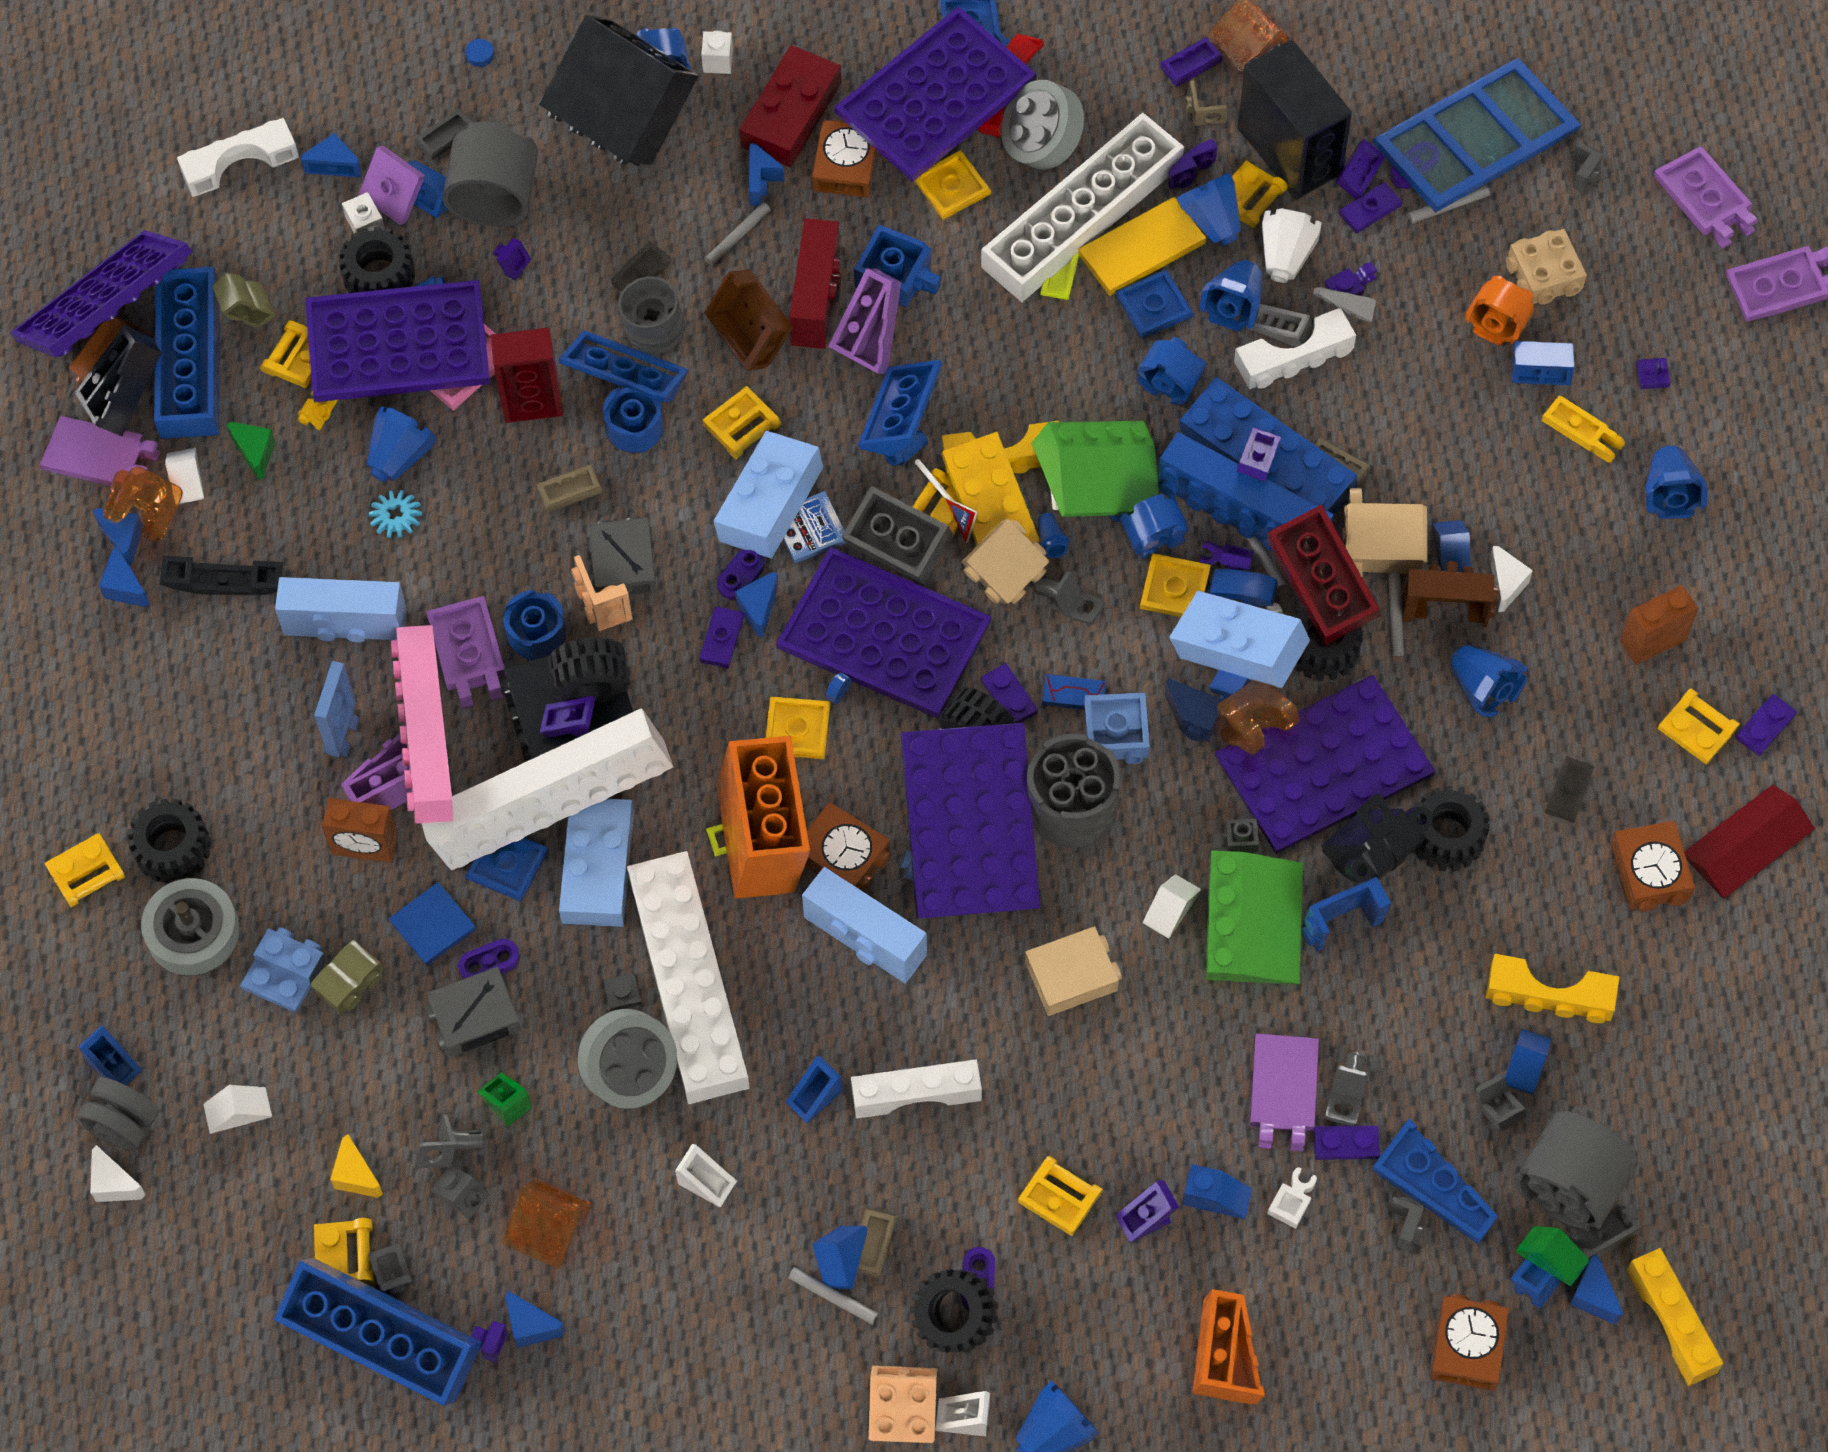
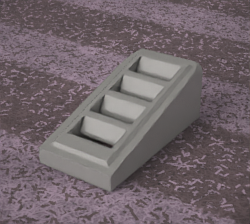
(1355, 305)
(1287, 336)

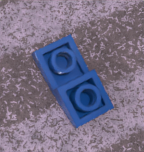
(1248, 586)

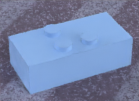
(768, 494)
(340, 608)
(1239, 638)
(597, 864)
(864, 925)

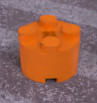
(1500, 311)

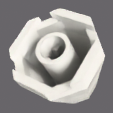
(1287, 242)

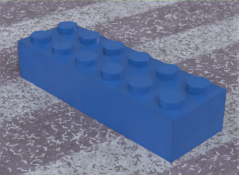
(190, 356)
(1224, 422)
(1214, 485)
(378, 1331)

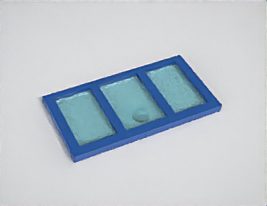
(1476, 134)

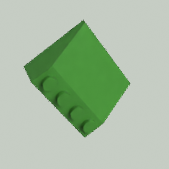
(1098, 466)
(1254, 918)

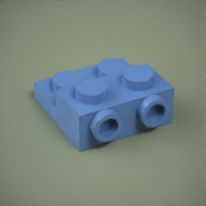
(1119, 724)
(283, 969)

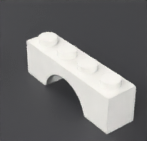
(267, 142)
(1263, 362)
(943, 1083)

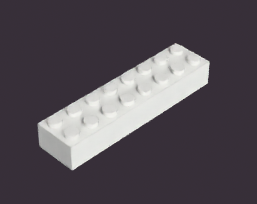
(1081, 207)
(549, 789)
(688, 977)

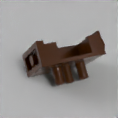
(748, 319)
(1450, 587)

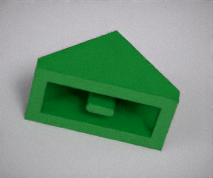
(254, 445)
(505, 1098)
(1554, 1253)

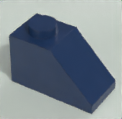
(1193, 710)

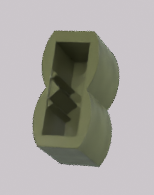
(243, 300)
(347, 977)

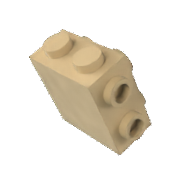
(1546, 266)
(1006, 562)

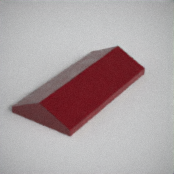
(1749, 840)

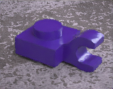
(1352, 283)
(1232, 556)

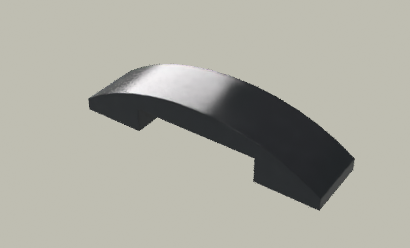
(220, 579)

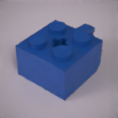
(900, 258)

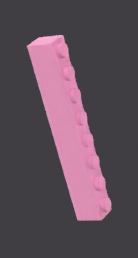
(424, 725)

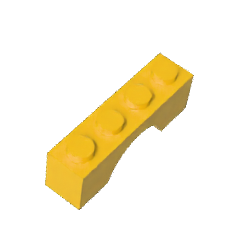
(1020, 455)
(1513, 983)
(1687, 1336)

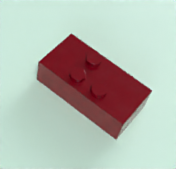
(791, 105)
(815, 283)
(526, 375)
(1323, 574)

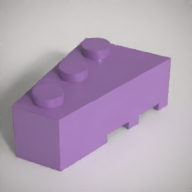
(869, 322)
(380, 779)

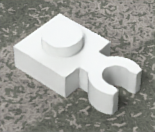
(1291, 1201)

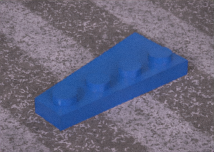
(1427, 1178)

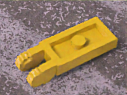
(1582, 428)

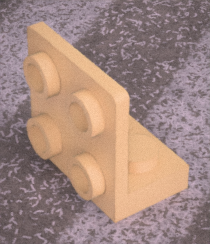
(606, 607)
(902, 1404)

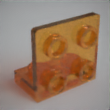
(1245, 33)
(544, 1222)

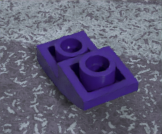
(1185, 169)

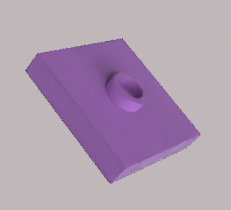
(392, 184)

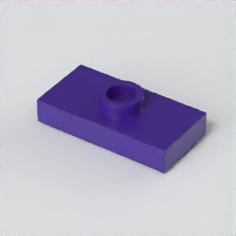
(1191, 61)
(1360, 169)
(1370, 207)
(721, 637)

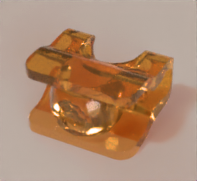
(149, 493)
(1252, 710)

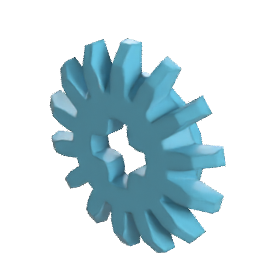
(399, 523)

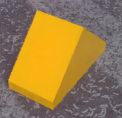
(352, 1172)

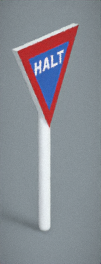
(963, 515)

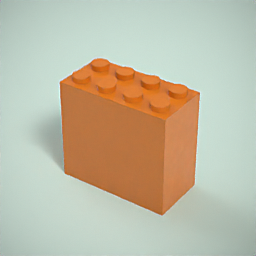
(762, 817)

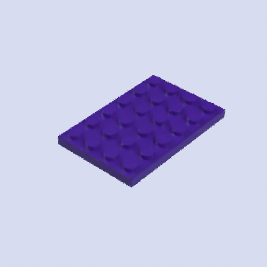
(935, 93)
(101, 293)
(397, 341)
(884, 632)
(1326, 764)
(969, 820)

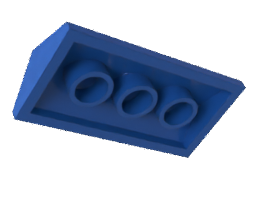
(622, 370)
(899, 407)

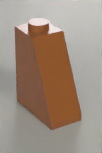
(98, 344)

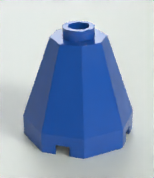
(1214, 208)
(1233, 291)
(396, 444)
(1676, 481)
(1485, 675)
(1054, 1424)

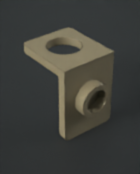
(1199, 114)

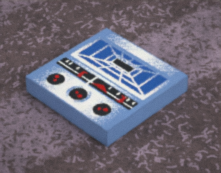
(814, 529)

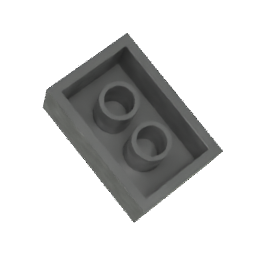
(897, 535)

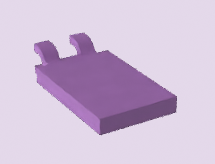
(1707, 195)
(1780, 282)
(94, 453)
(467, 648)
(1284, 1087)

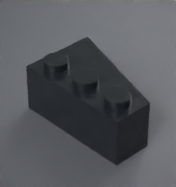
(119, 380)

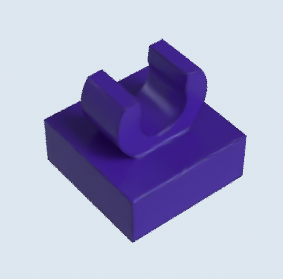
(512, 258)
(1653, 373)
(491, 1340)

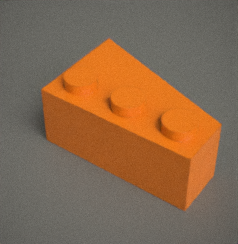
(1225, 1351)

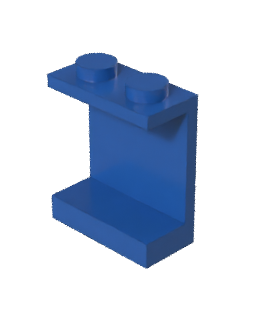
(1368, 895)

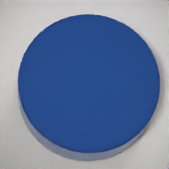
(479, 52)
(838, 687)

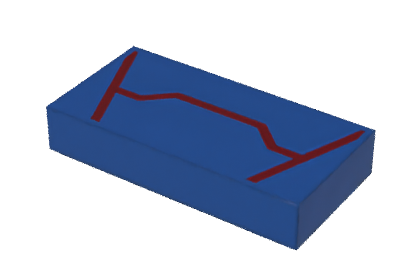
(1070, 691)

